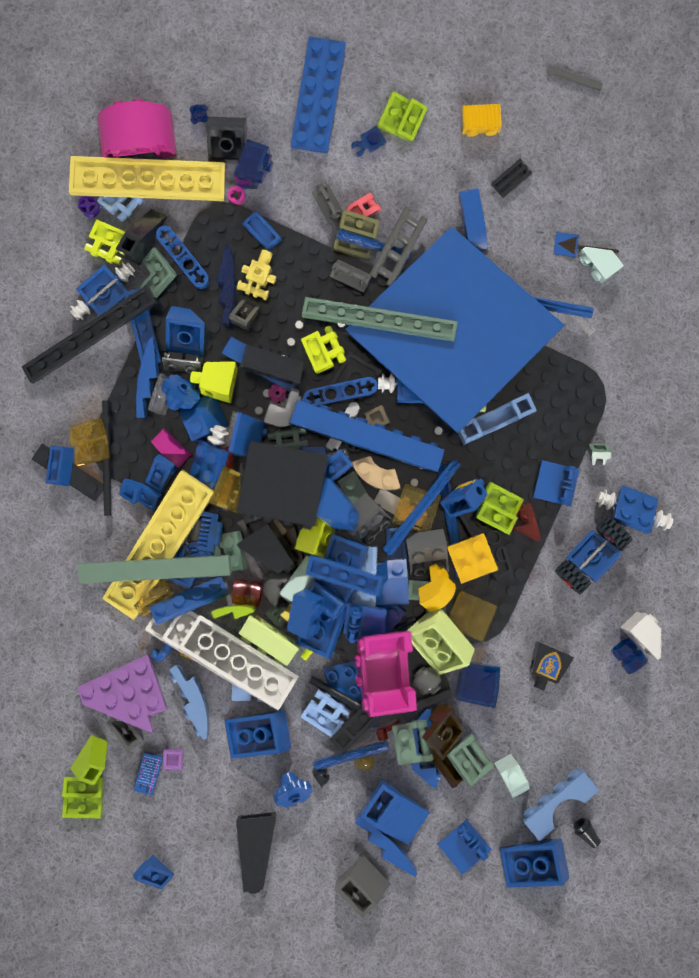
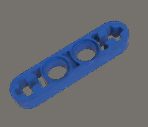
(182, 257)
(339, 388)

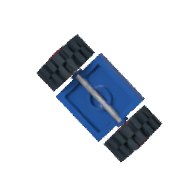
(594, 555)

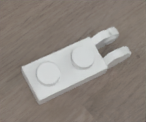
(353, 411)

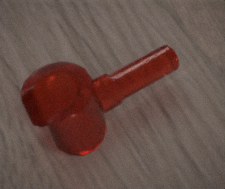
(382, 732)

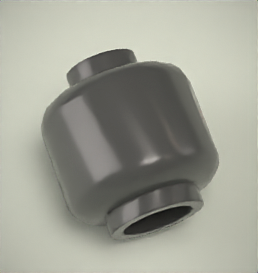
(427, 681)

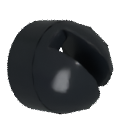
(320, 778)

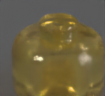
(365, 763)

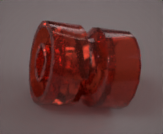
(239, 592)

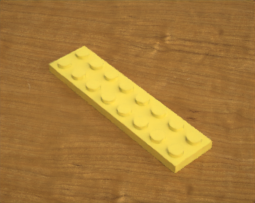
(147, 178)
(162, 537)

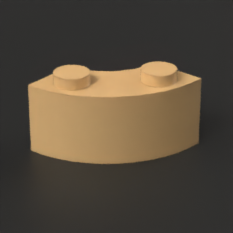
(376, 476)

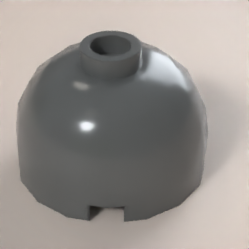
(273, 586)

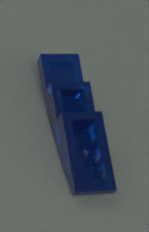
(227, 280)

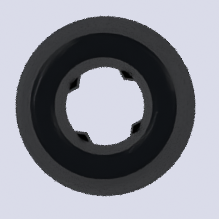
(585, 830)

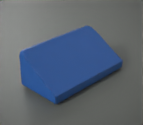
(60, 465)

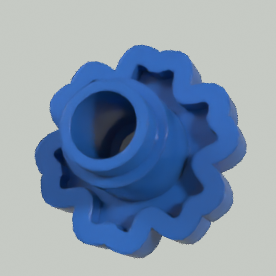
(179, 393)
(292, 790)

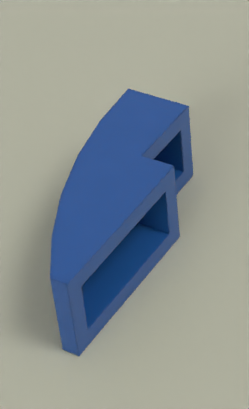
(473, 218)

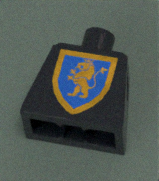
(548, 665)

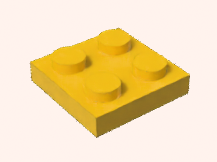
(472, 558)

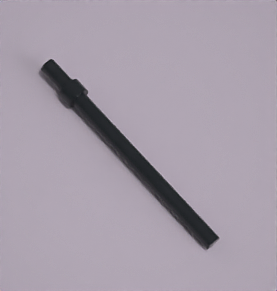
(107, 420)

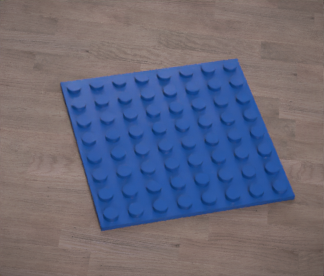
(494, 337)

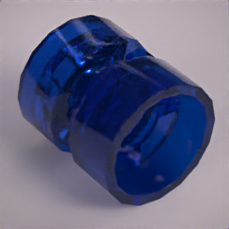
(631, 658)

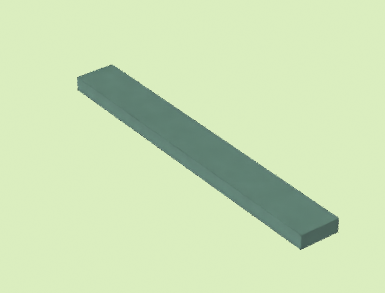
(379, 319)
(154, 569)

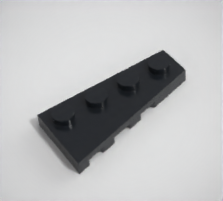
(351, 369)
(494, 539)

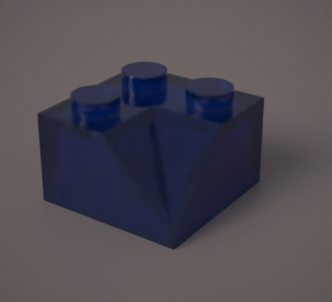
(253, 165)
(478, 684)

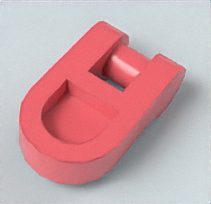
(357, 206)

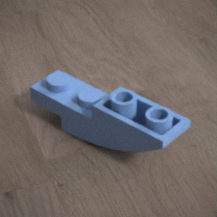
(197, 707)

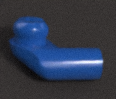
(160, 655)

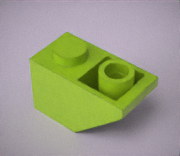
(90, 761)

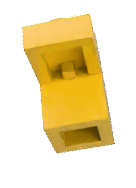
(437, 592)

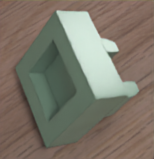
(599, 451)
(274, 615)

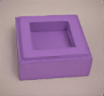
(173, 759)

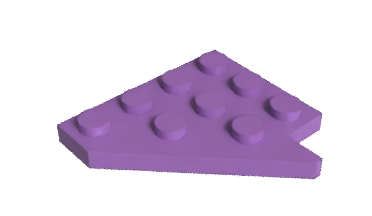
(127, 694)

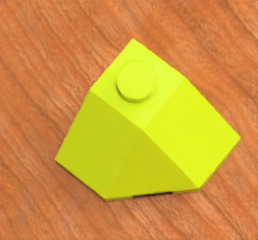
(315, 540)

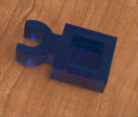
(370, 140)

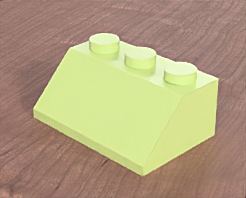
(269, 639)
(441, 642)

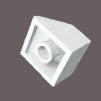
(645, 633)

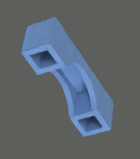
(497, 419)
(540, 817)

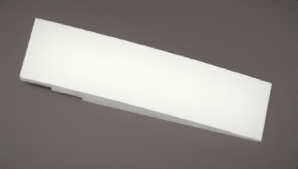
(226, 656)

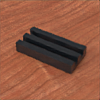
(522, 168)

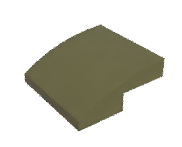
(358, 225)

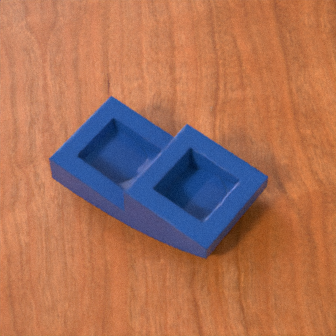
(138, 492)

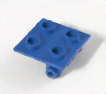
(556, 483)
(363, 621)
(344, 679)
(464, 847)

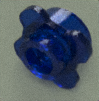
(194, 110)

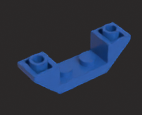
(427, 772)

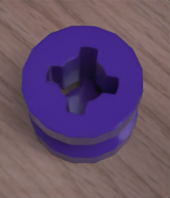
(85, 204)

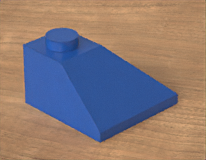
(184, 332)
(203, 417)
(336, 507)
(395, 584)

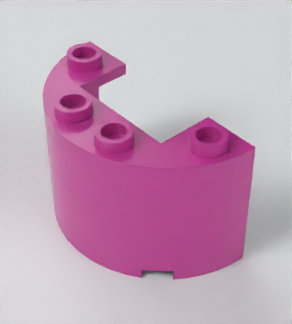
(136, 129)
(385, 673)

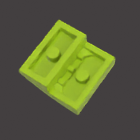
(402, 116)
(499, 508)
(238, 610)
(82, 799)

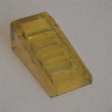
(159, 592)

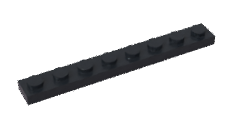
(90, 334)

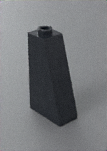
(255, 842)

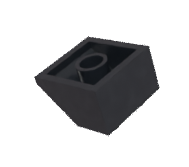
(225, 138)

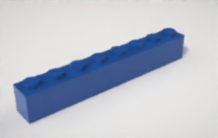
(366, 436)

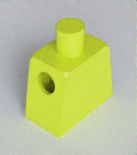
(216, 380)

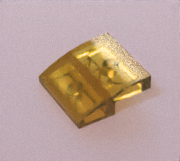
(89, 442)
(227, 490)
(408, 501)
(472, 615)

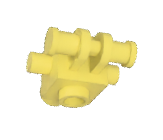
(258, 274)

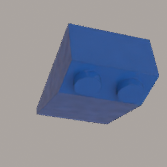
(246, 430)
(258, 734)
(535, 864)

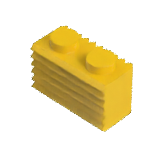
(481, 119)

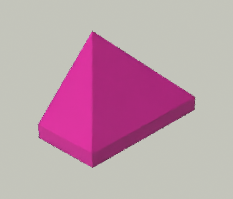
(171, 448)

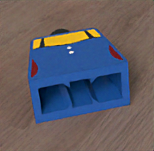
(472, 494)

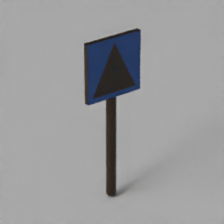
(567, 245)

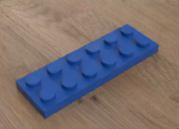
(318, 95)
(348, 553)

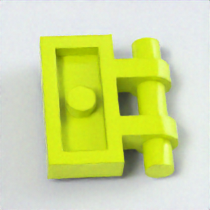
(106, 235)
(318, 353)

